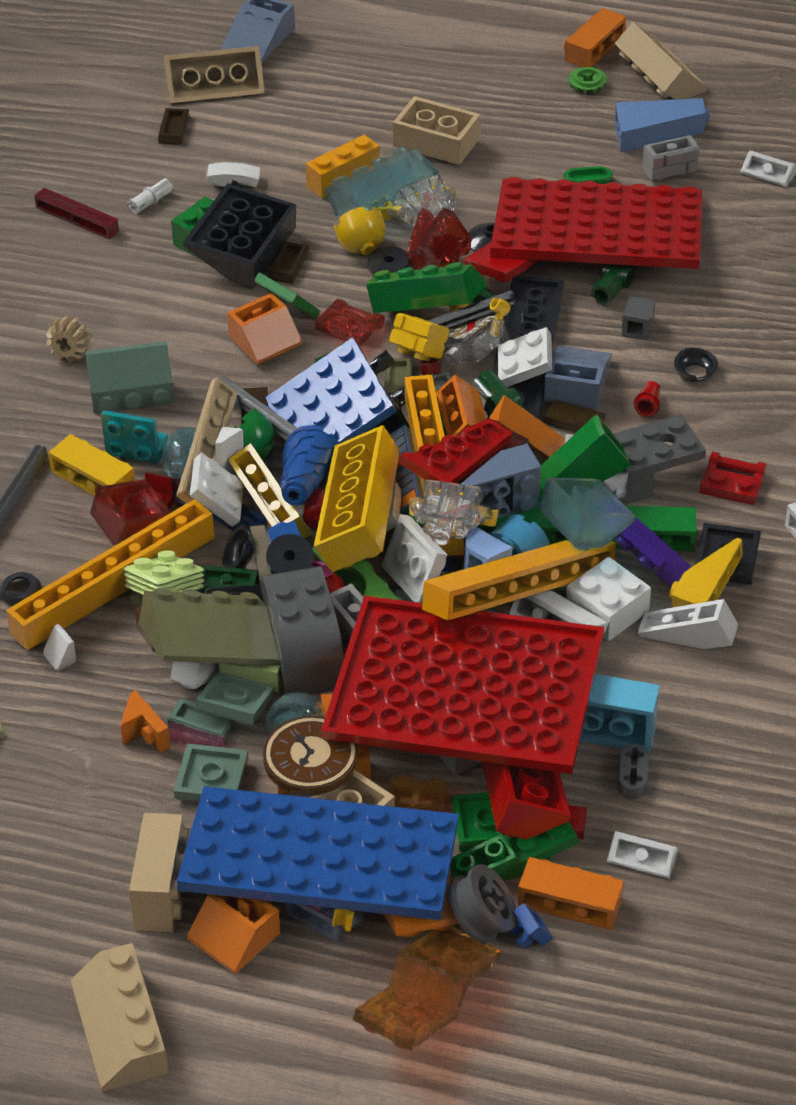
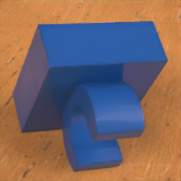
(532, 925)

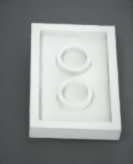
(412, 557)

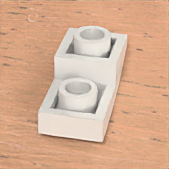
(223, 173)

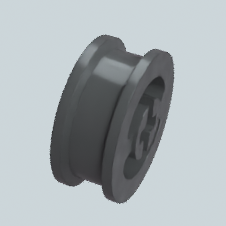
(482, 904)

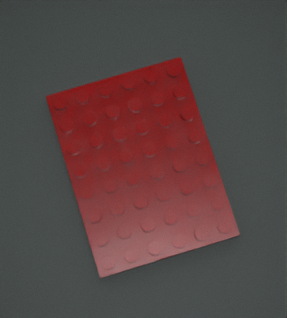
(598, 223)
(465, 685)

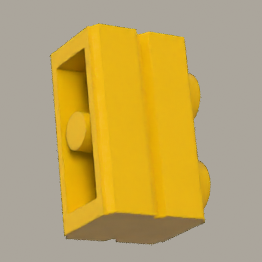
(418, 336)

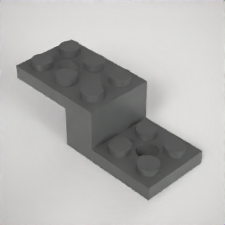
(650, 454)

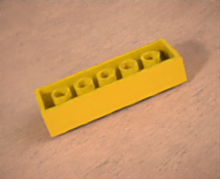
(357, 499)

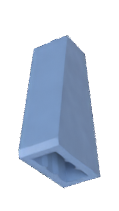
(658, 121)

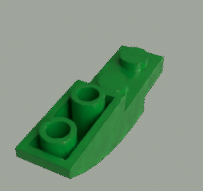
(511, 855)

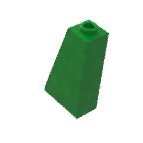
(588, 454)

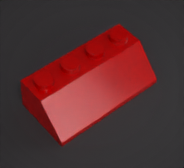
(525, 799)

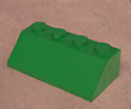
(424, 288)

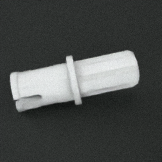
(150, 196)

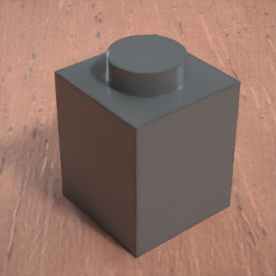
(638, 317)

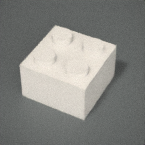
(612, 595)

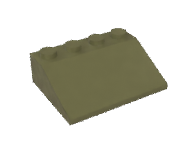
(208, 627)

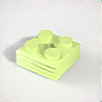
(163, 572)

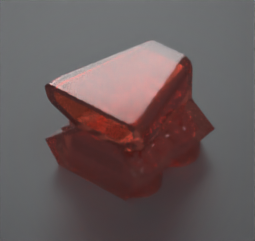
(437, 240)

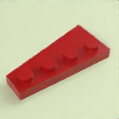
(458, 454)

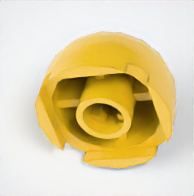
(360, 230)

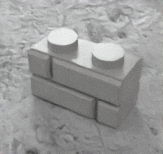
(670, 158)

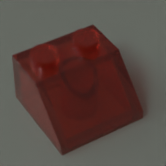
(127, 508)

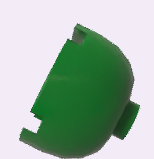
(258, 432)

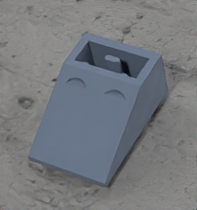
(262, 25)
(577, 376)
(509, 481)

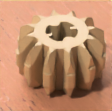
(68, 338)

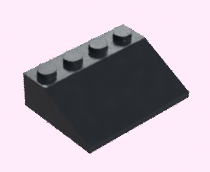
(242, 233)

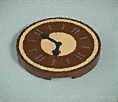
(303, 761)

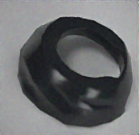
(695, 356)
(234, 546)
(35, 585)

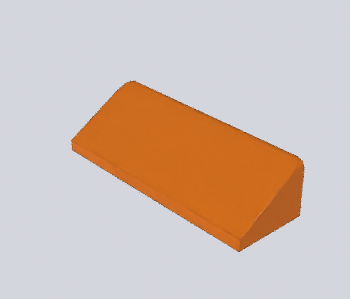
(541, 437)

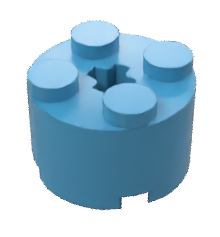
(520, 534)

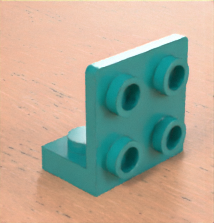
(132, 437)

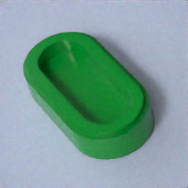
(597, 174)

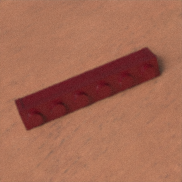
(76, 213)

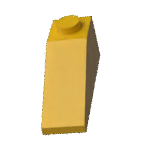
(708, 577)

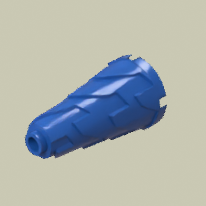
(306, 463)

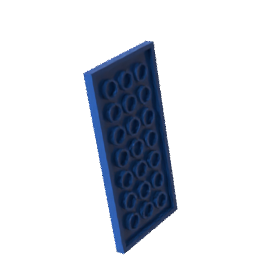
(319, 853)

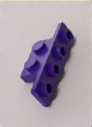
(652, 552)

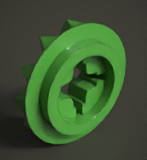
(587, 79)

